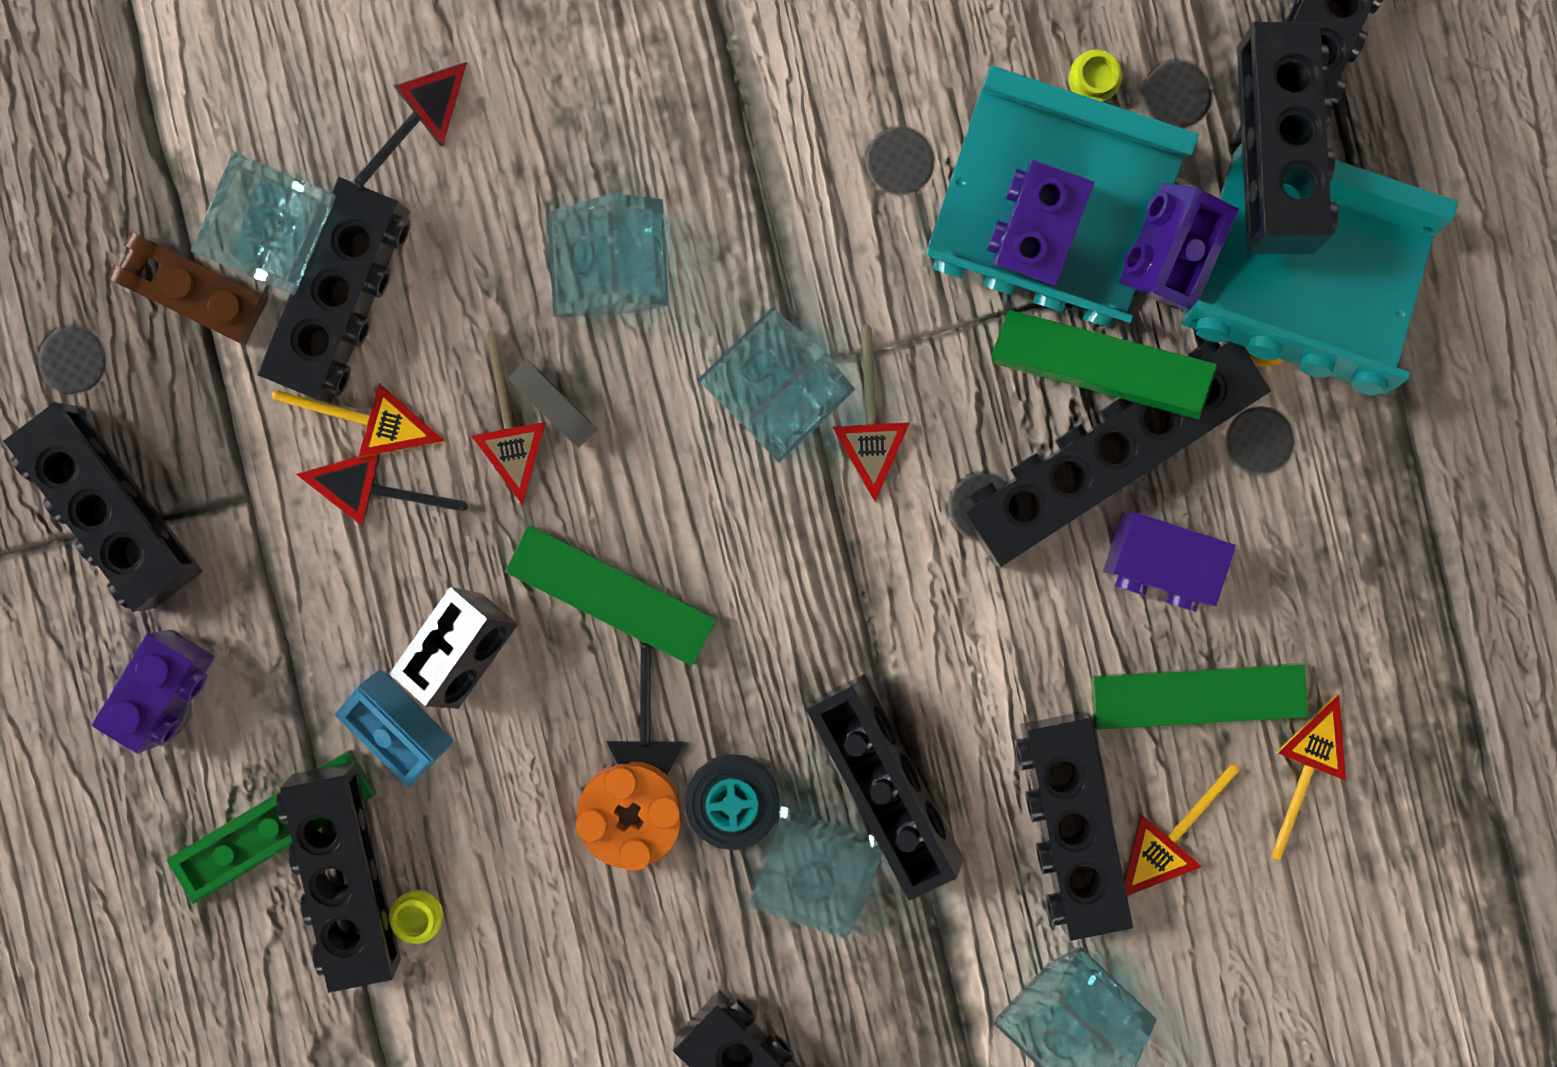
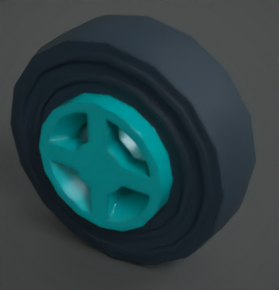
(733, 821)

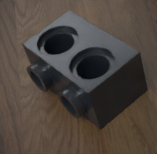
(453, 649)

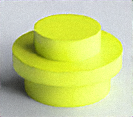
(1095, 75)
(416, 917)

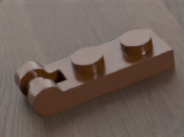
(190, 289)

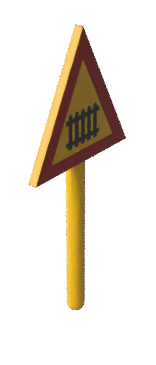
(388, 427)
(1317, 747)
(1156, 855)

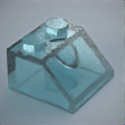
(263, 223)
(608, 256)
(777, 384)
(815, 873)
(1077, 1017)

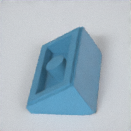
(394, 727)

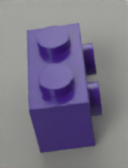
(1041, 221)
(1178, 245)
(1168, 559)
(154, 691)

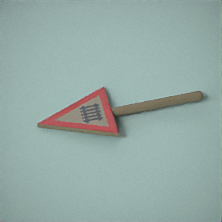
(871, 445)
(514, 448)

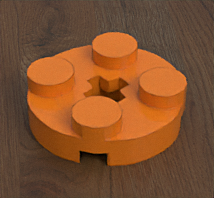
(632, 845)

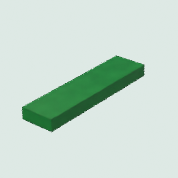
(1104, 364)
(610, 595)
(1199, 696)
(243, 843)

